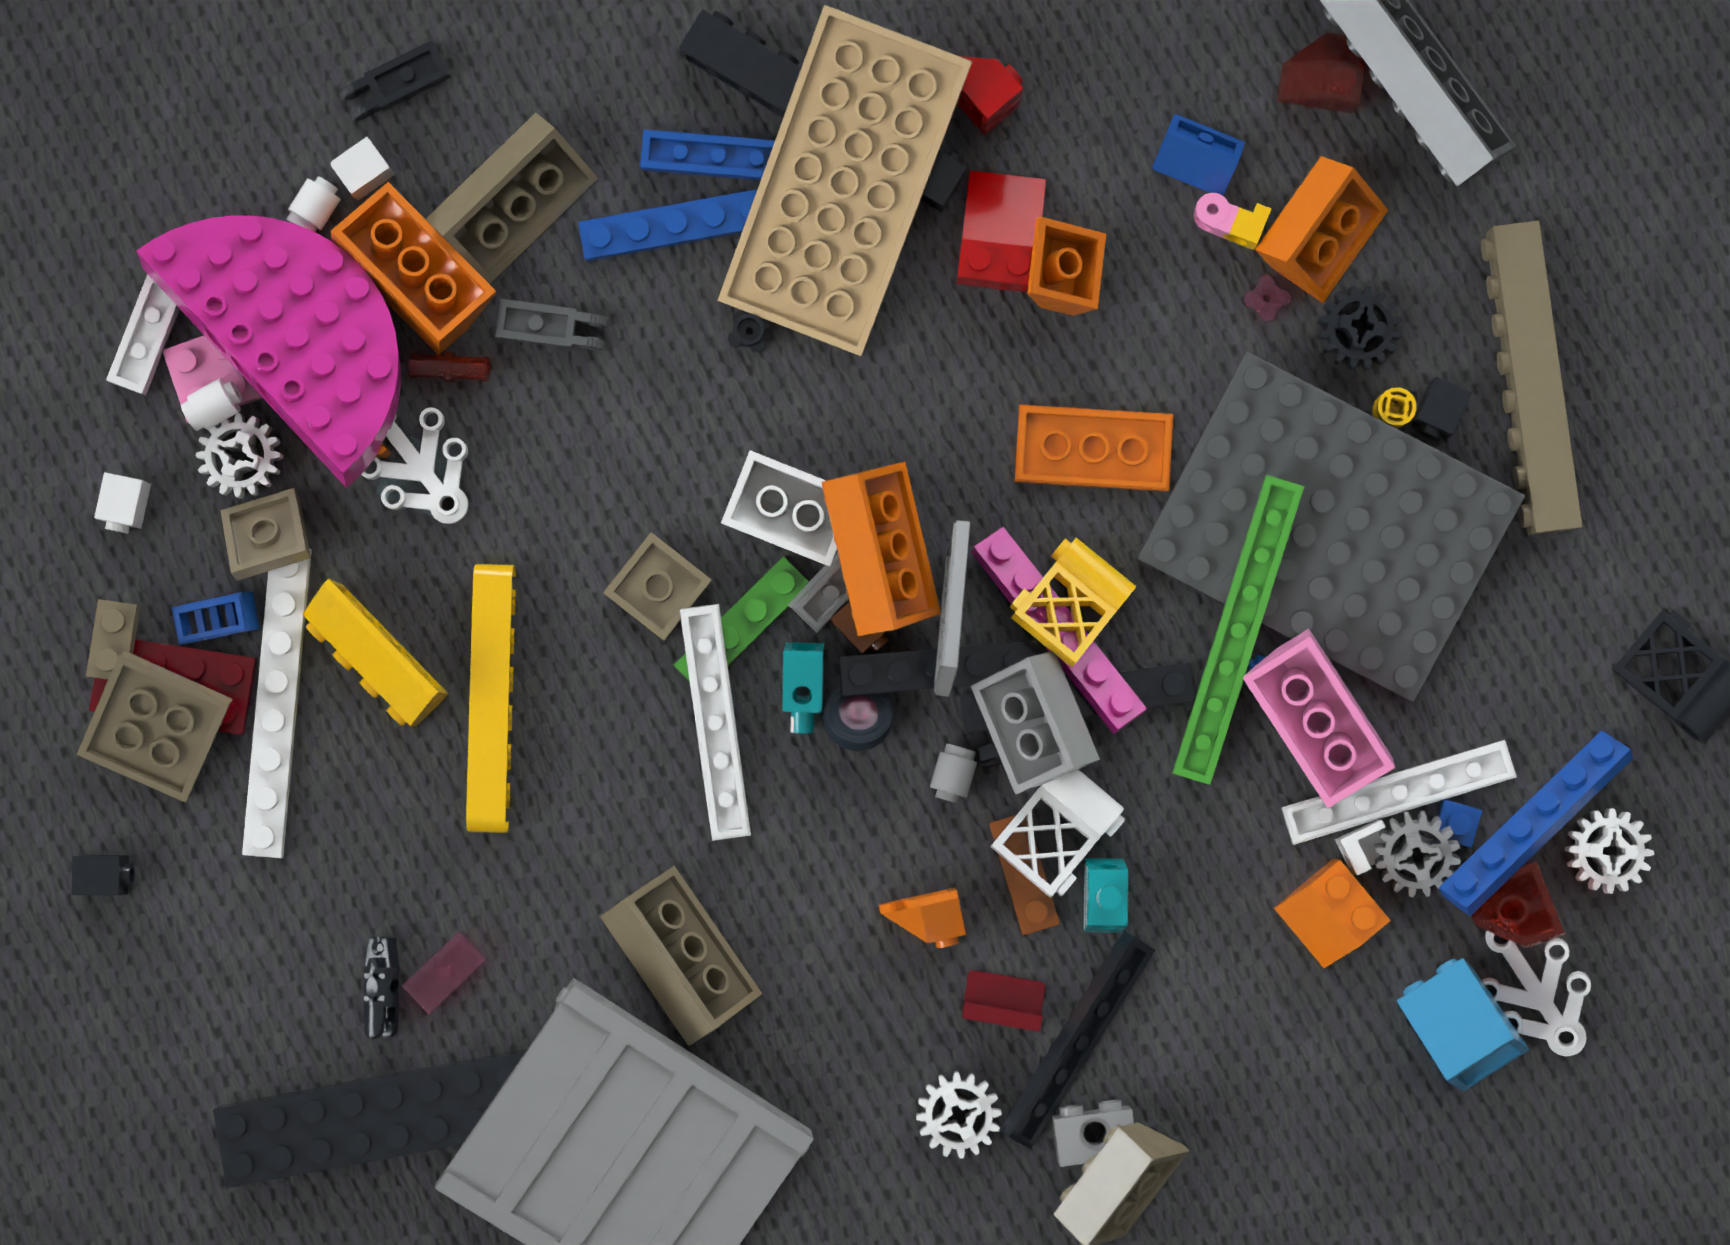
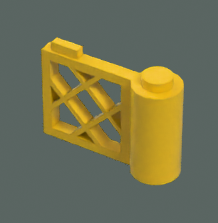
(1084, 576)

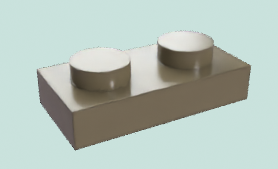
(112, 633)

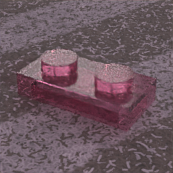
(444, 972)

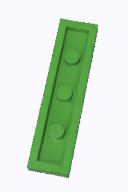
(756, 610)

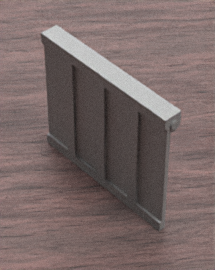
(621, 1140)

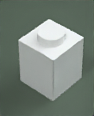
(122, 502)

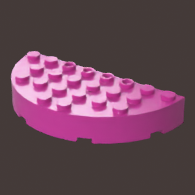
(294, 324)

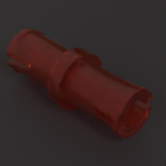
(449, 367)

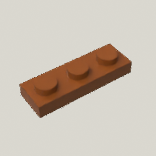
(1032, 906)

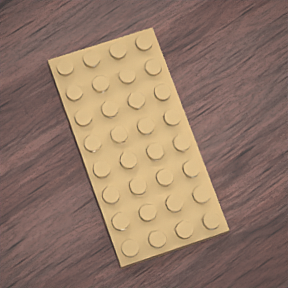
(844, 180)

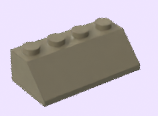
(512, 197)
(681, 955)

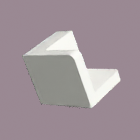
(362, 169)
(1358, 847)

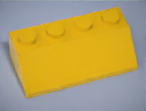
(374, 654)

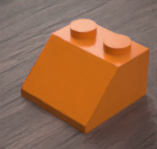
(1066, 267)
(1332, 913)

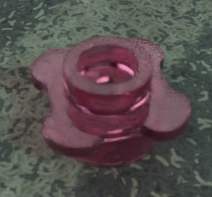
(1266, 309)

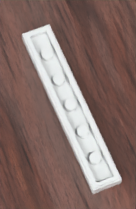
(715, 722)
(1401, 792)

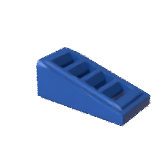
(245, 611)

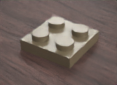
(265, 534)
(657, 586)

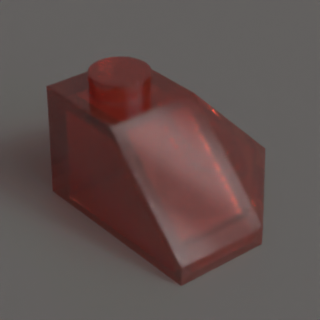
(1323, 76)
(1521, 910)

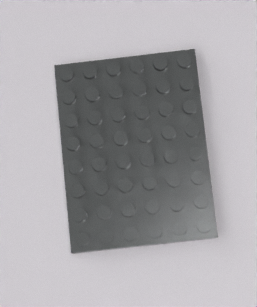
(1380, 537)

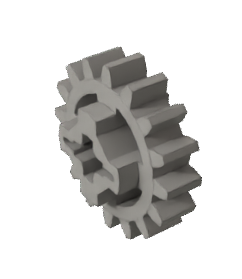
(1402, 857)

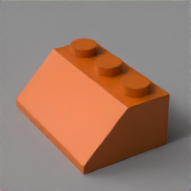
(1322, 228)

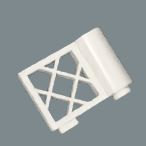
(1083, 807)

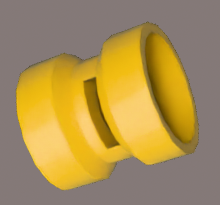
(1388, 411)

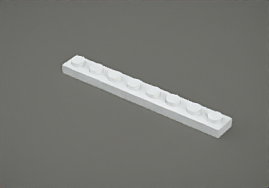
(276, 710)

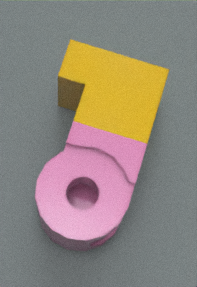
(1229, 221)

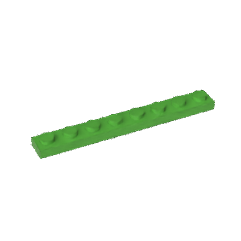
(1238, 629)

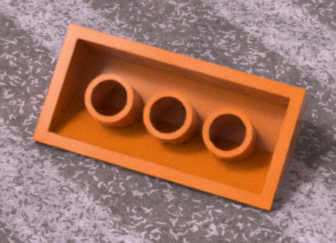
(414, 267)
(881, 549)

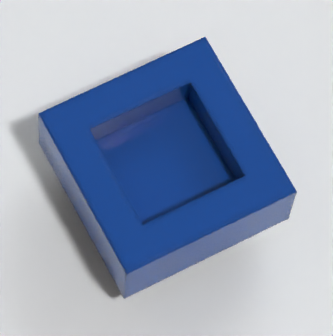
(1461, 819)

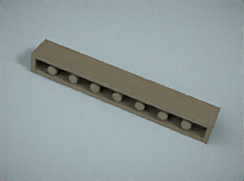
(1532, 378)

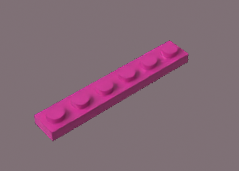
(1093, 671)

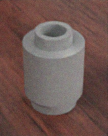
(953, 773)

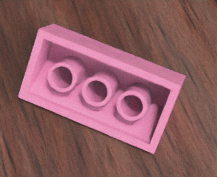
(1318, 719)

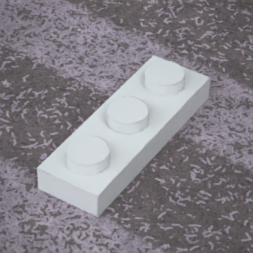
(144, 339)

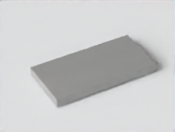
(951, 608)

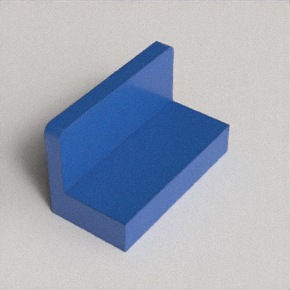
(1198, 155)

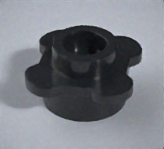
(740, 338)

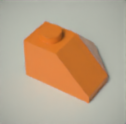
(929, 916)

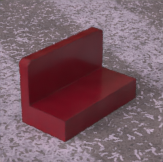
(1003, 1000)

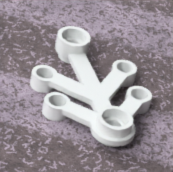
(421, 468)
(1541, 996)

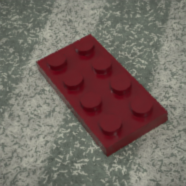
(215, 670)

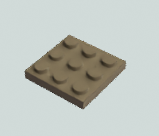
(154, 726)

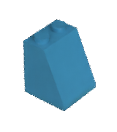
(1461, 1024)

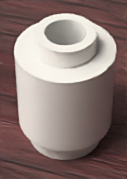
(313, 204)
(212, 404)

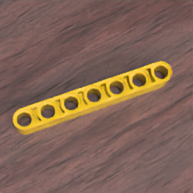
(489, 698)

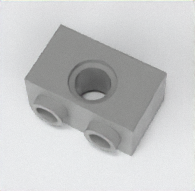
(1070, 1126)

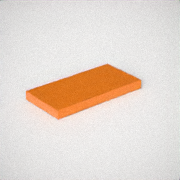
(1093, 448)

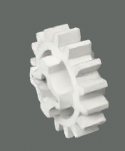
(234, 469)
(1609, 836)
(975, 1105)

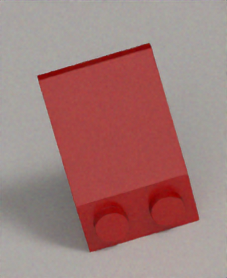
(999, 230)

